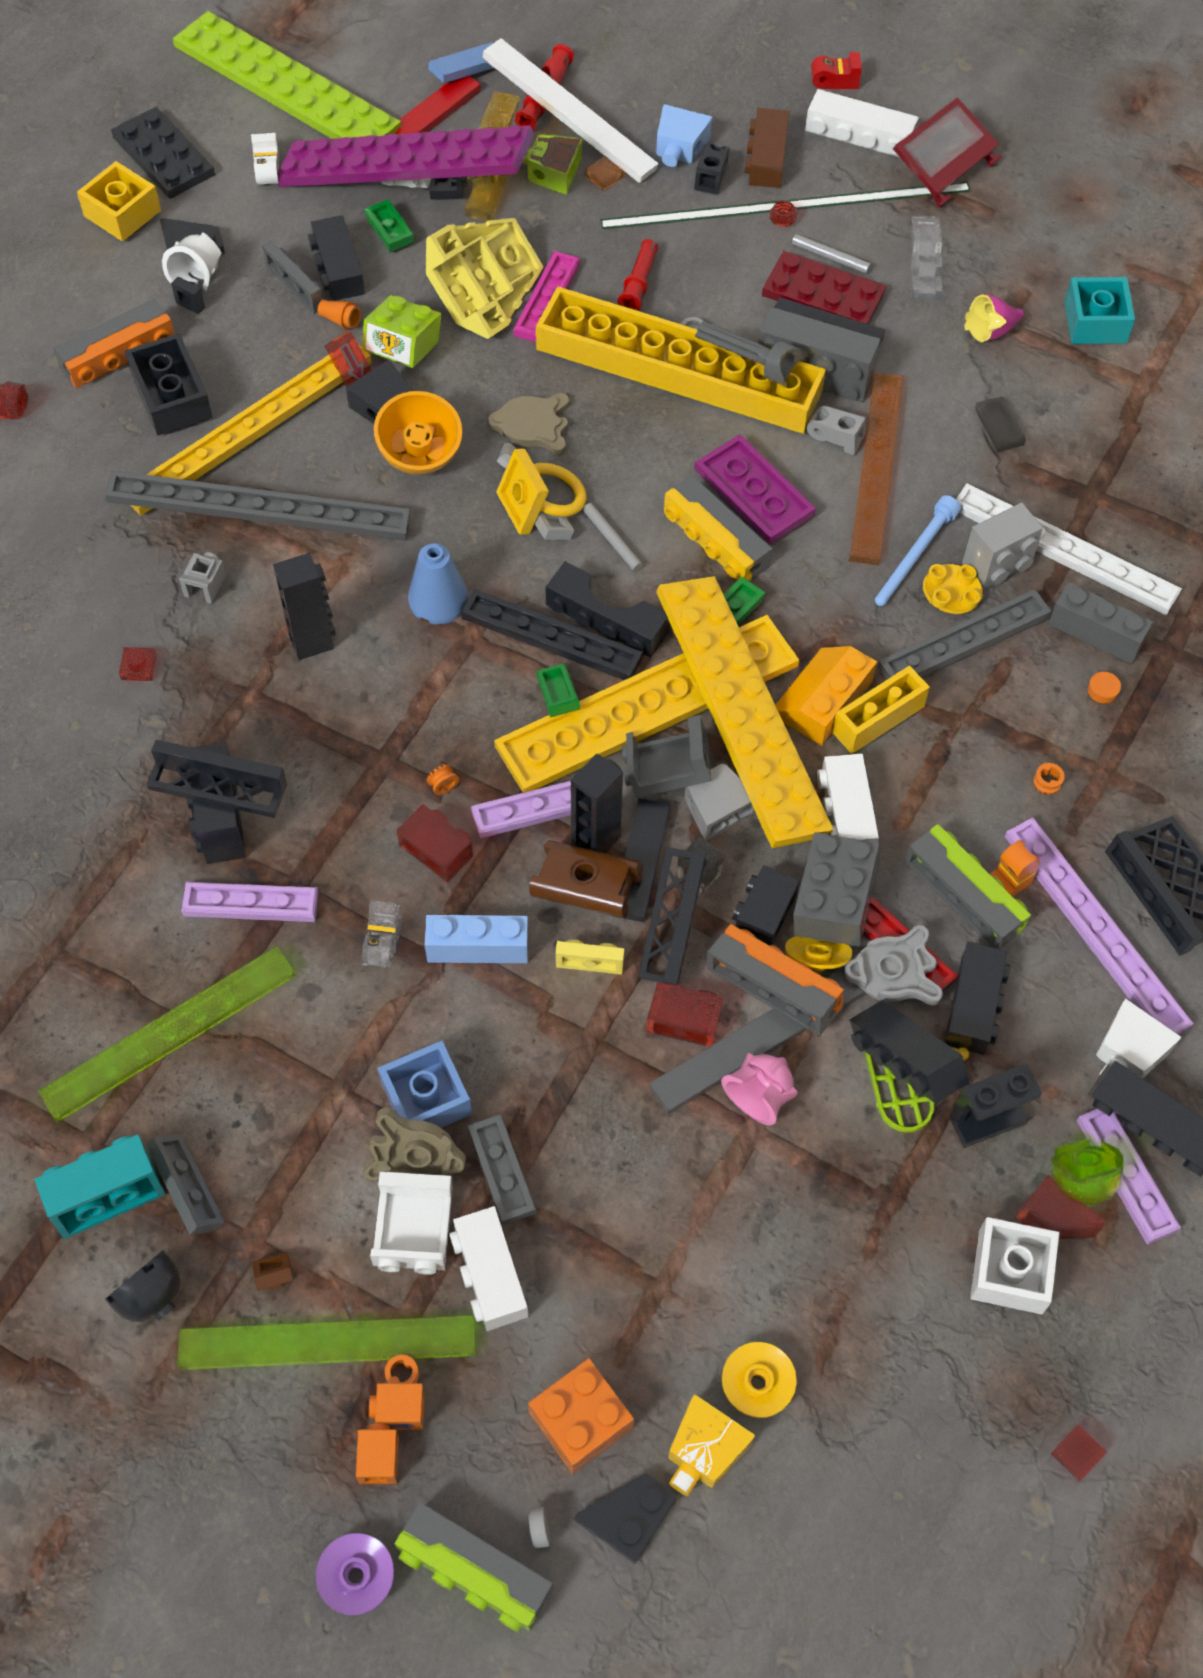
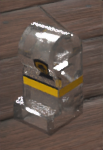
(382, 934)

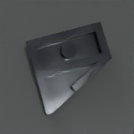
(177, 230)
(629, 1515)

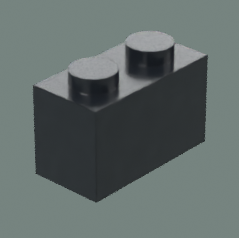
(767, 904)

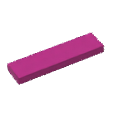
(558, 273)

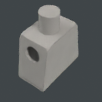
(719, 802)

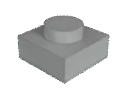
(554, 527)

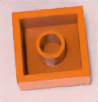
(581, 1416)

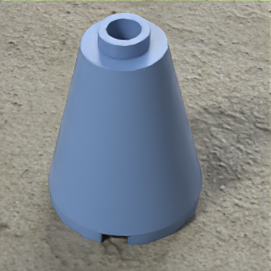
(437, 586)

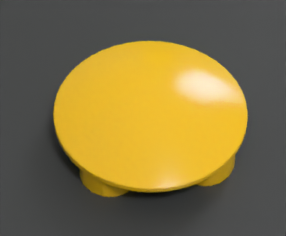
(953, 588)

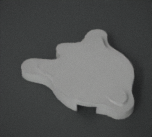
(896, 968)

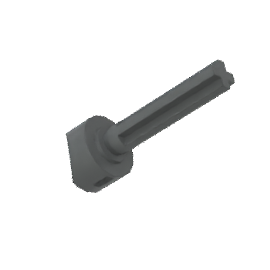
(776, 361)

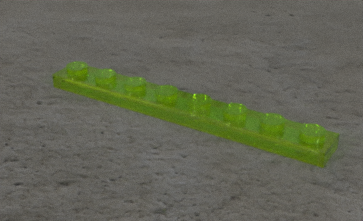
(326, 1342)

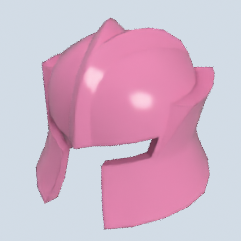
(760, 1087)

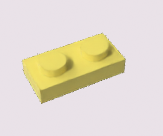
(596, 958)

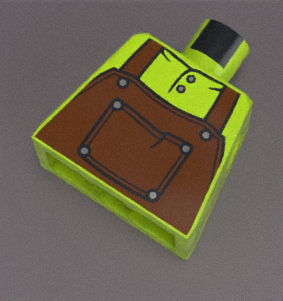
(554, 161)

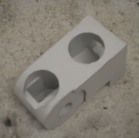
(838, 428)

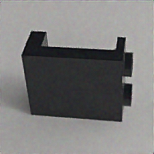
(993, 1105)

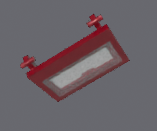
(946, 148)

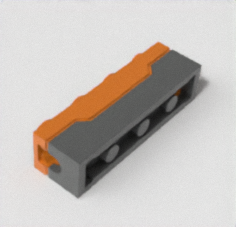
(103, 346)
(775, 979)

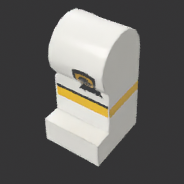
(265, 158)

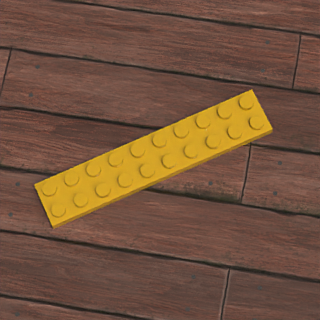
(636, 705)
(744, 712)

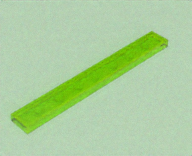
(166, 1034)

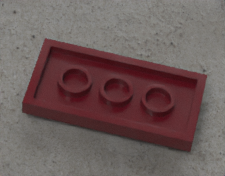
(823, 288)

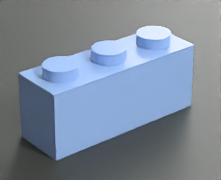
(476, 939)

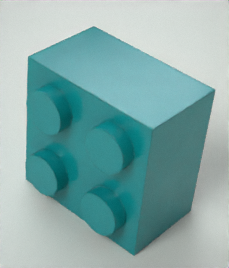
(1099, 310)

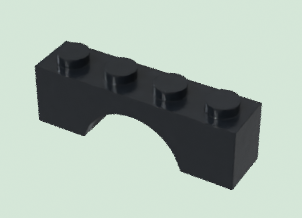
(637, 626)

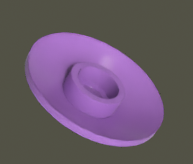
(344, 1556)

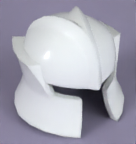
(192, 255)

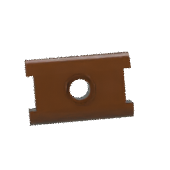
(603, 892)

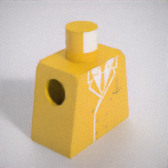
(706, 1446)

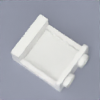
(412, 1222)

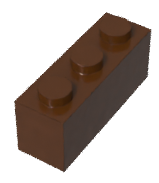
(767, 147)

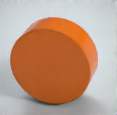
(1104, 687)

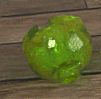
(1087, 1171)

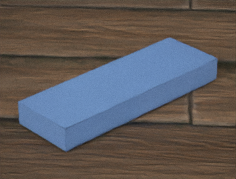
(460, 64)

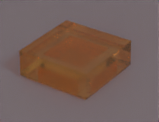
(604, 173)

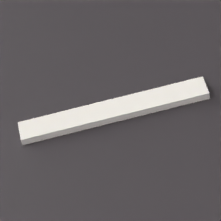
(570, 110)
(1081, 555)

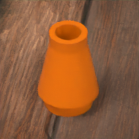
(342, 313)

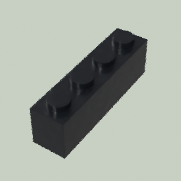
(305, 605)
(596, 804)
(909, 1051)
(1150, 1112)

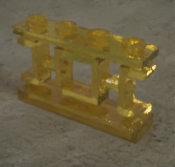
(489, 188)

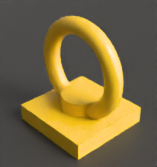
(525, 492)

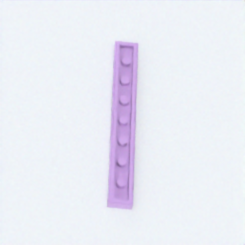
(1099, 929)

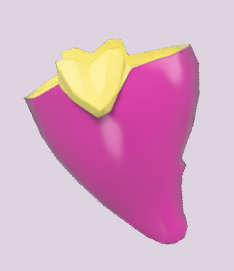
(991, 318)

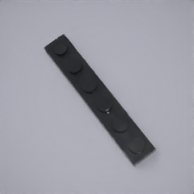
(551, 635)

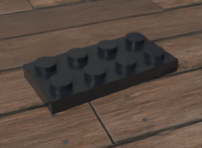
(163, 152)

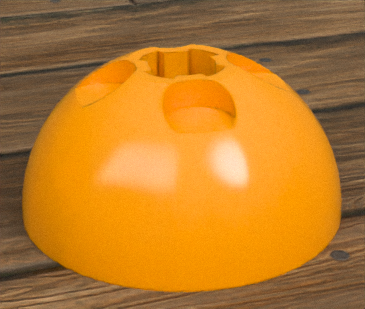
(420, 420)

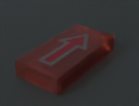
(348, 358)

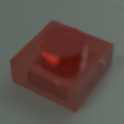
(137, 664)
(1078, 1453)

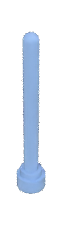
(945, 510)

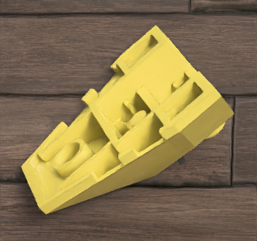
(482, 272)

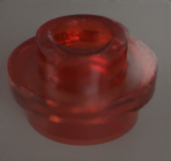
(783, 213)

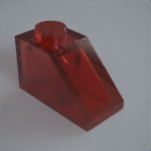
(1055, 1211)

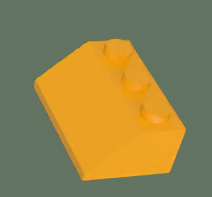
(823, 688)

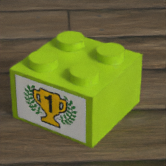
(401, 331)

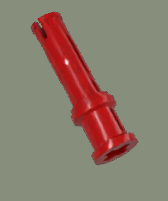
(636, 284)

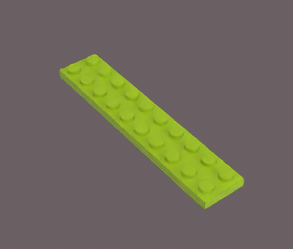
(282, 80)

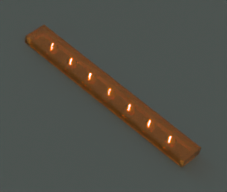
(876, 469)

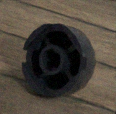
(147, 1291)

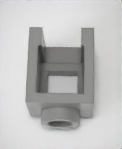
(203, 572)

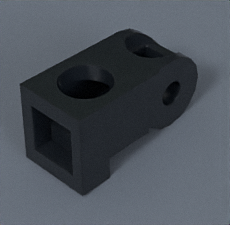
(711, 169)

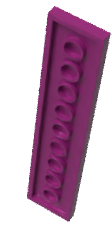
(406, 156)

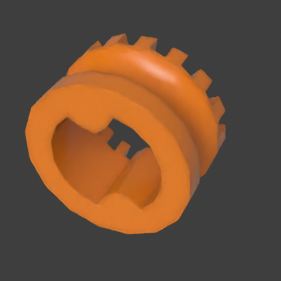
(443, 779)
(1053, 786)
(409, 1363)

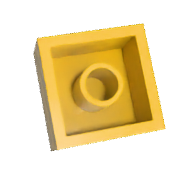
(119, 201)

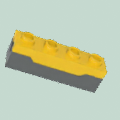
(717, 529)

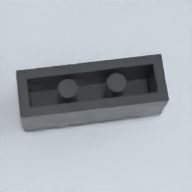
(1100, 622)

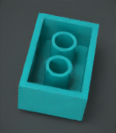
(99, 1186)

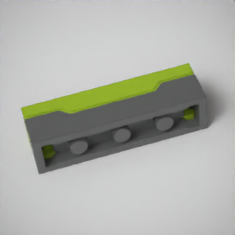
(967, 887)
(474, 1567)

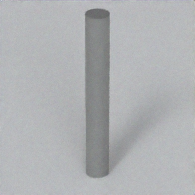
(831, 253)
(612, 537)

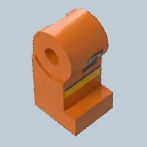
(1016, 868)

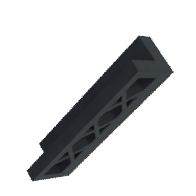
(221, 768)
(684, 920)

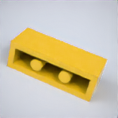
(880, 709)

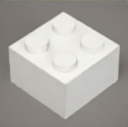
(1015, 1265)

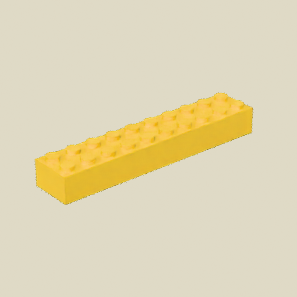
(673, 359)

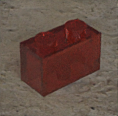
(435, 842)
(684, 1014)

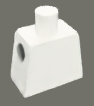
(1136, 1040)

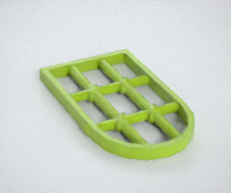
(896, 1102)

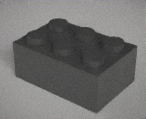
(836, 889)

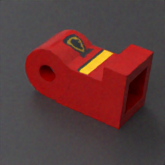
(837, 72)

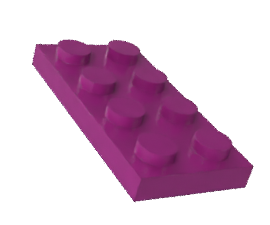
(754, 489)

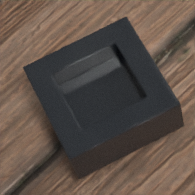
(188, 295)

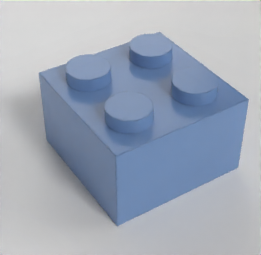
(426, 1087)

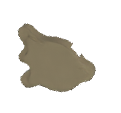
(533, 422)
(411, 1148)

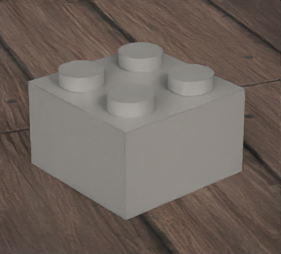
(1003, 545)

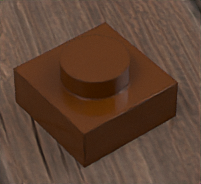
(272, 1271)

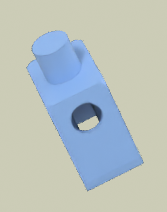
(682, 135)

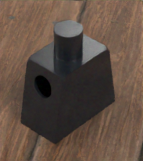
(375, 389)

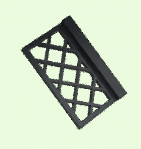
(1157, 892)

